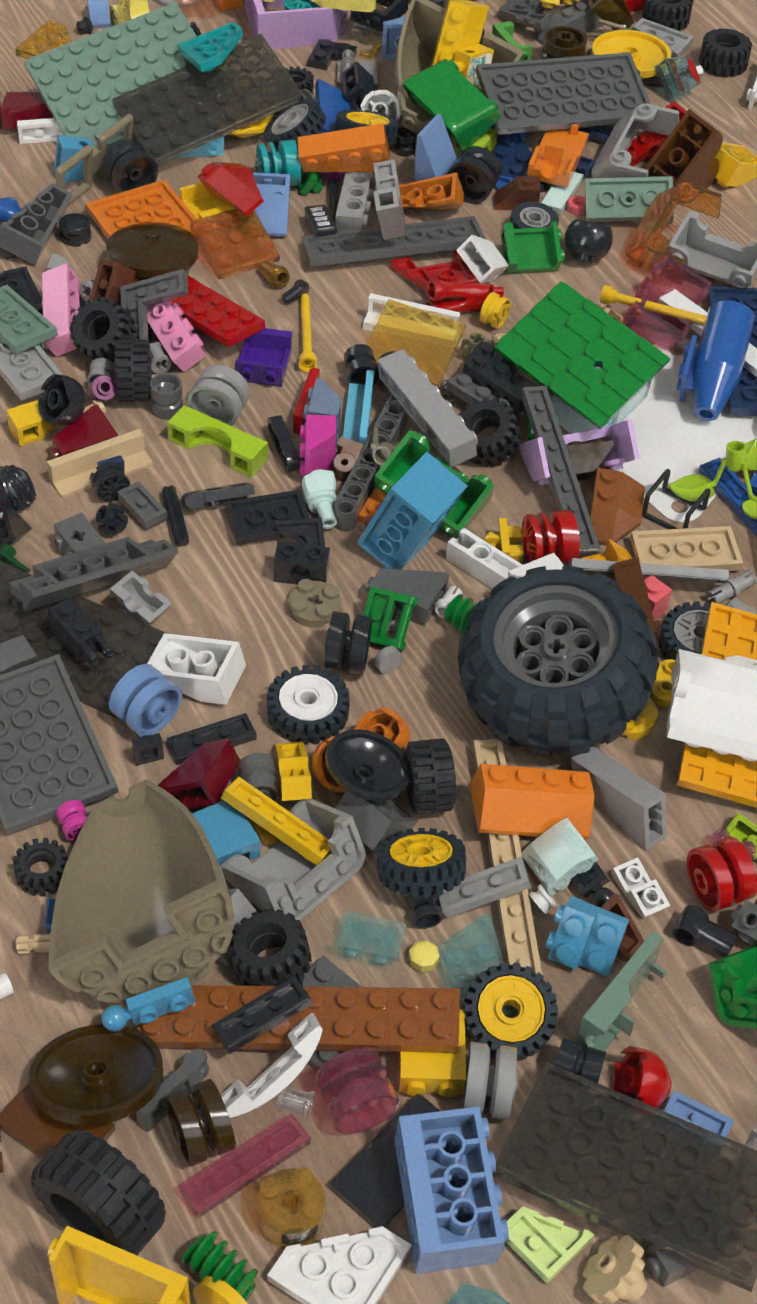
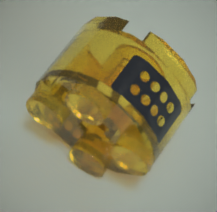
(288, 1190)

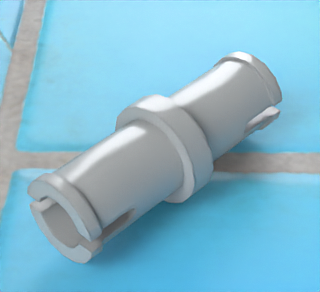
(731, 587)

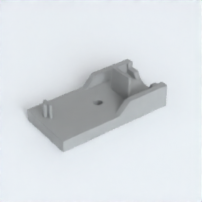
(26, 370)

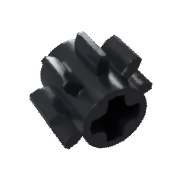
(111, 518)

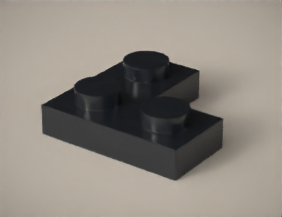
(326, 51)

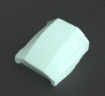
(559, 856)

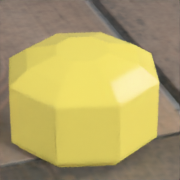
(423, 956)

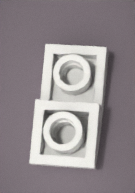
(638, 889)

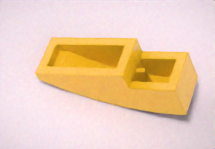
(293, 771)

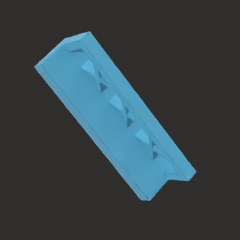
(359, 410)

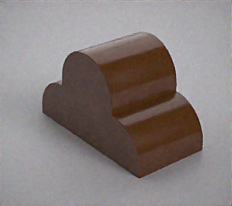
(688, 153)

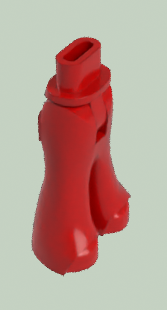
(471, 295)

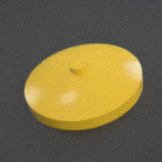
(645, 48)

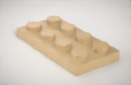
(688, 547)

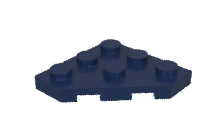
(514, 158)

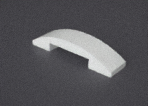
(304, 1038)

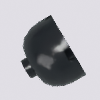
(62, 400)

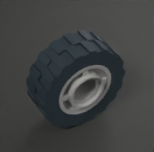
(532, 215)

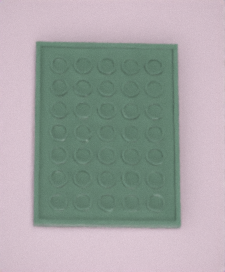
(91, 71)

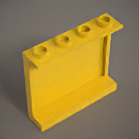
(110, 1275)

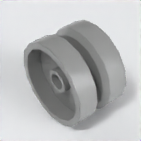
(220, 393)
(493, 1081)

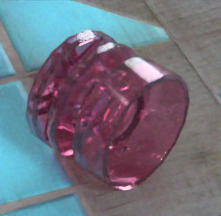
(357, 1090)

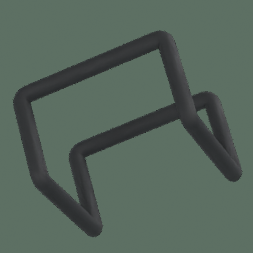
(665, 476)

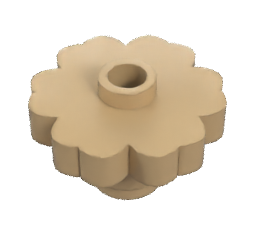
(616, 1271)

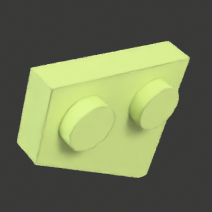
(545, 1242)

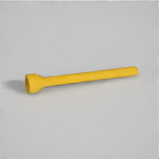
(609, 295)
(307, 358)

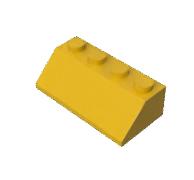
(460, 28)

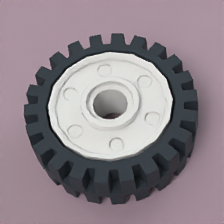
(308, 704)

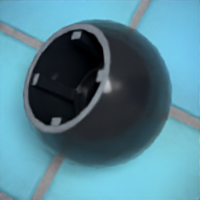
(588, 239)

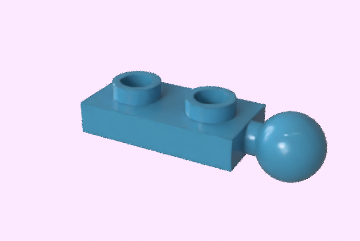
(150, 1005)

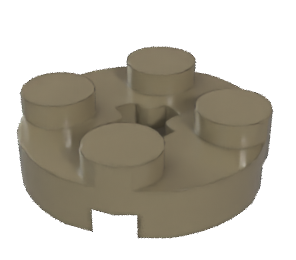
(314, 591)

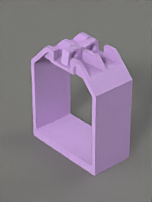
(294, 26)

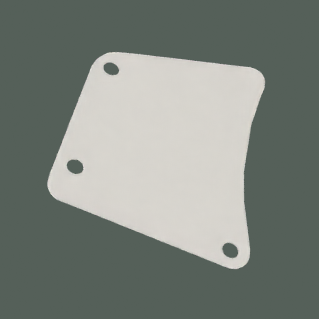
(670, 435)

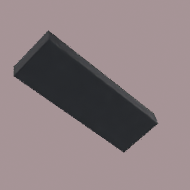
(237, 729)
(262, 1015)

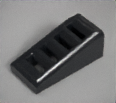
(320, 220)

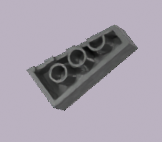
(34, 225)

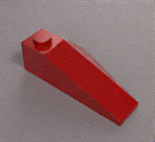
(232, 185)

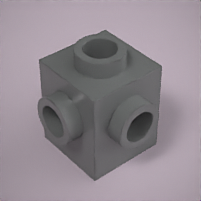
(743, 921)

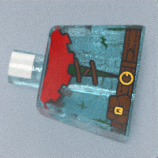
(678, 76)

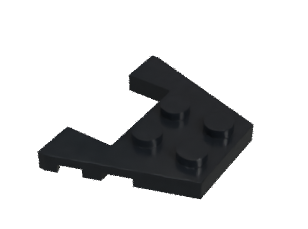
(493, 369)

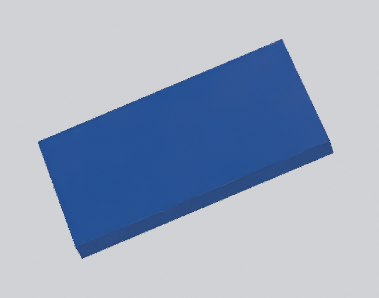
(331, 102)

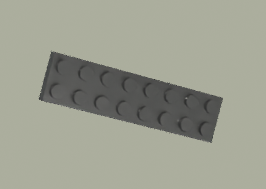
(369, 243)

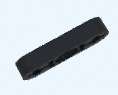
(283, 443)

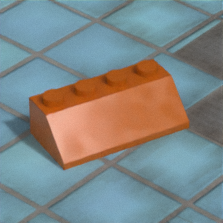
(530, 799)

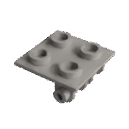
(348, 60)

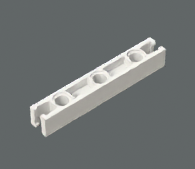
(479, 558)

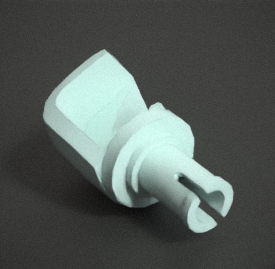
(320, 495)

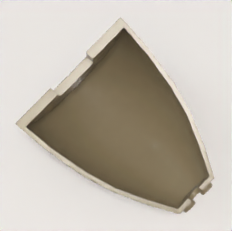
(416, 53)
(139, 899)

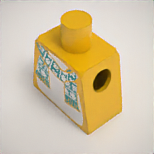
(469, 57)

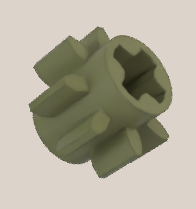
(473, 340)

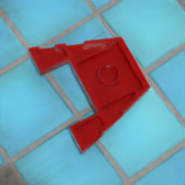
(451, 272)

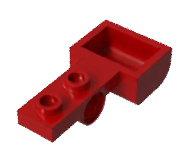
(649, 142)

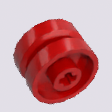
(722, 873)

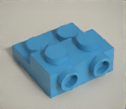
(586, 936)

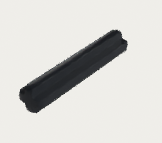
(175, 515)

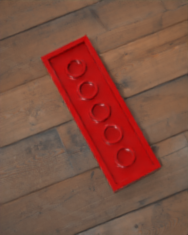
(217, 314)

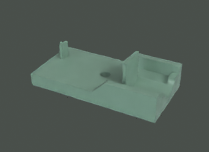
(607, 197)
(21, 323)
(606, 1015)

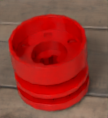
(550, 535)

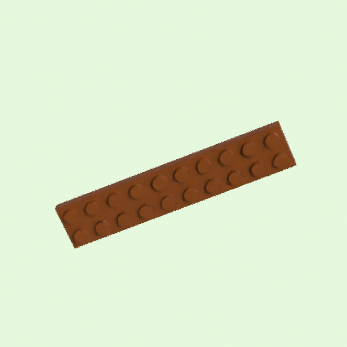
(349, 1018)

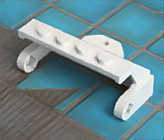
(714, 703)

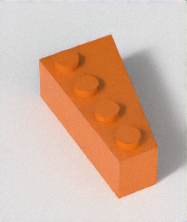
(344, 150)

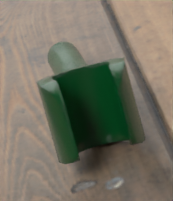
(7, 555)

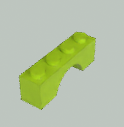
(193, 428)

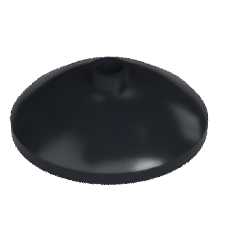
(368, 765)

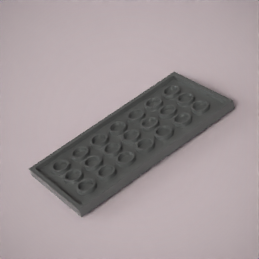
(562, 91)

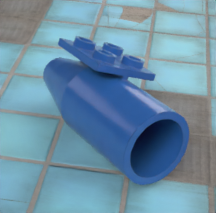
(718, 362)

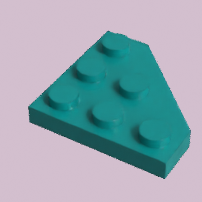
(211, 47)

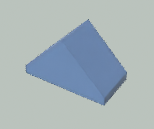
(99, 13)

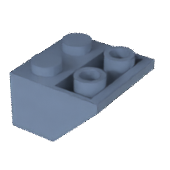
(324, 402)

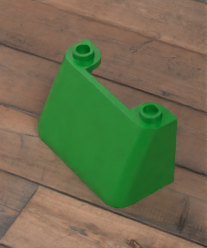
(450, 94)
(736, 988)

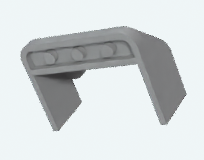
(614, 158)

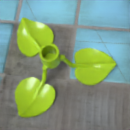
(738, 457)

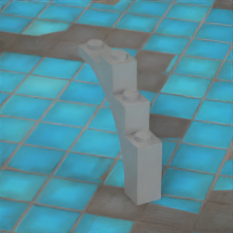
(388, 200)

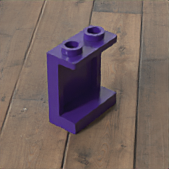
(265, 357)

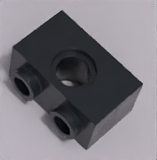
(300, 562)

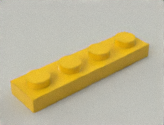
(277, 820)

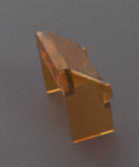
(647, 242)

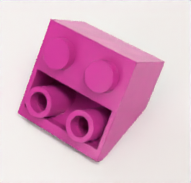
(319, 443)

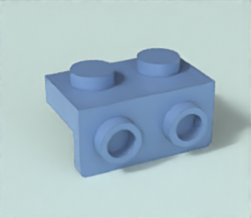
(698, 1114)

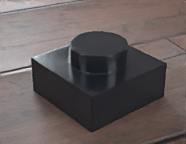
(147, 749)

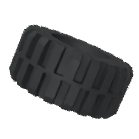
(98, 1192)

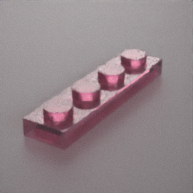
(245, 1165)

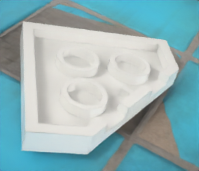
(341, 1268)

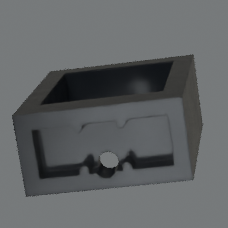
(394, 10)

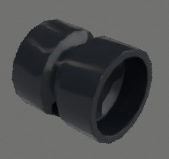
(357, 361)
(582, 1062)

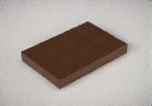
(37, 1130)

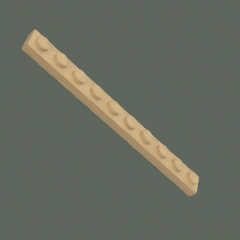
(513, 909)

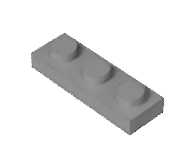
(485, 887)

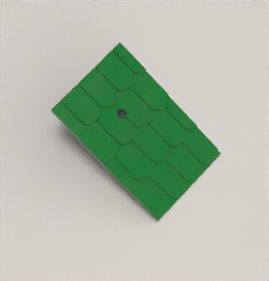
(583, 356)

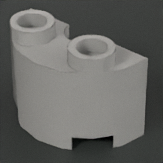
(137, 600)

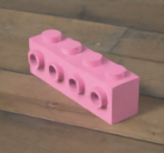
(59, 306)
(175, 334)

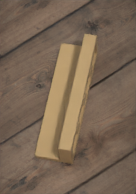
(72, 471)

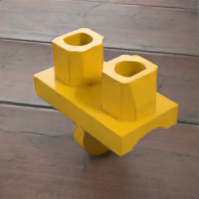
(504, 536)

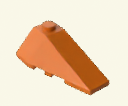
(432, 194)

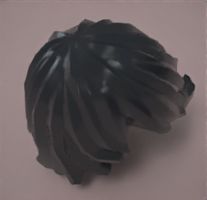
(16, 487)

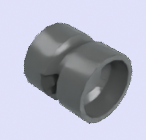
(166, 395)
(261, 773)

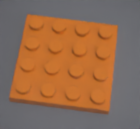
(143, 204)

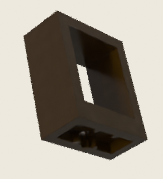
(612, 11)

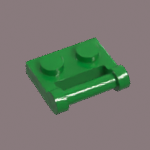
(381, 607)

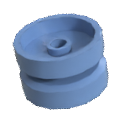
(145, 700)

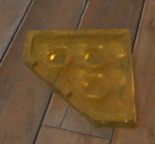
(44, 39)

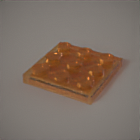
(234, 242)

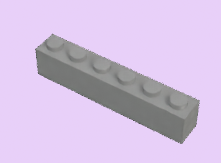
(427, 408)

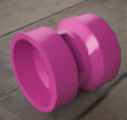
(72, 817)

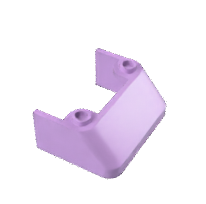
(623, 451)

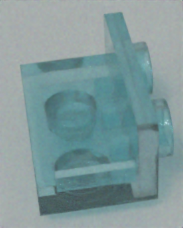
(371, 937)

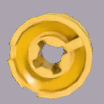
(495, 310)

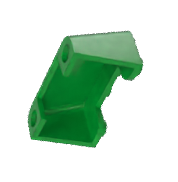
(470, 503)

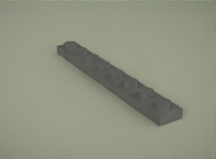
(561, 471)

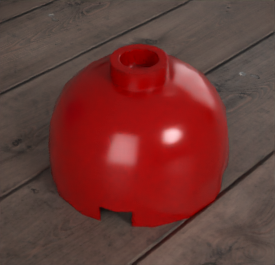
(642, 1076)

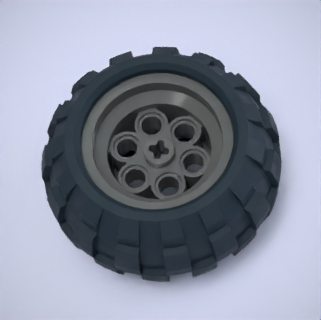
(558, 626)

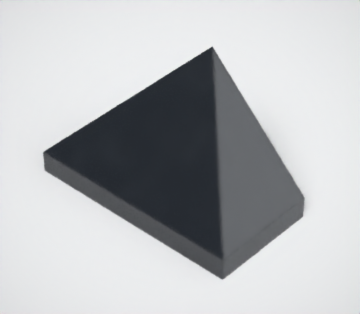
(11, 525)

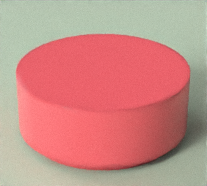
(576, 205)

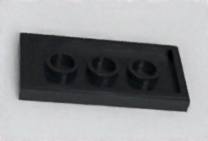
(373, 1178)

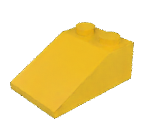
(736, 165)

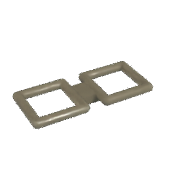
(93, 157)

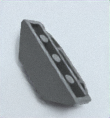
(576, 15)

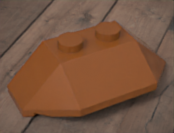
(615, 505)

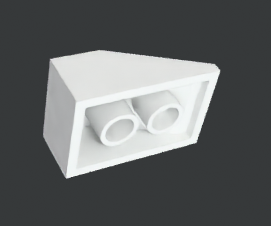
(200, 666)

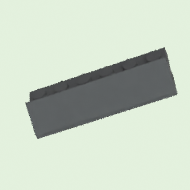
(90, 570)

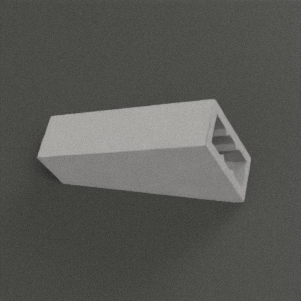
(625, 797)

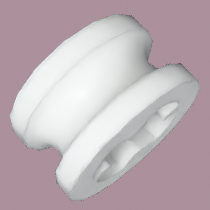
(543, 899)

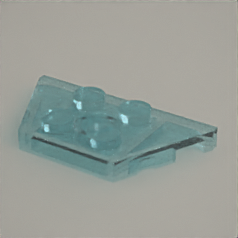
(468, 955)

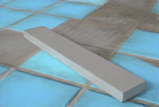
(659, 571)

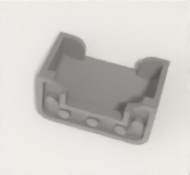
(713, 254)
(287, 879)

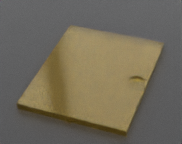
(421, 335)

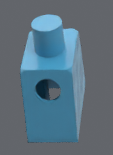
(66, 148)

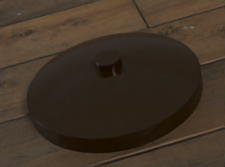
(153, 248)
(96, 1075)

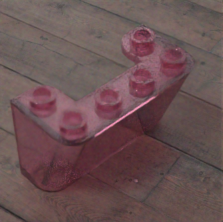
(665, 278)

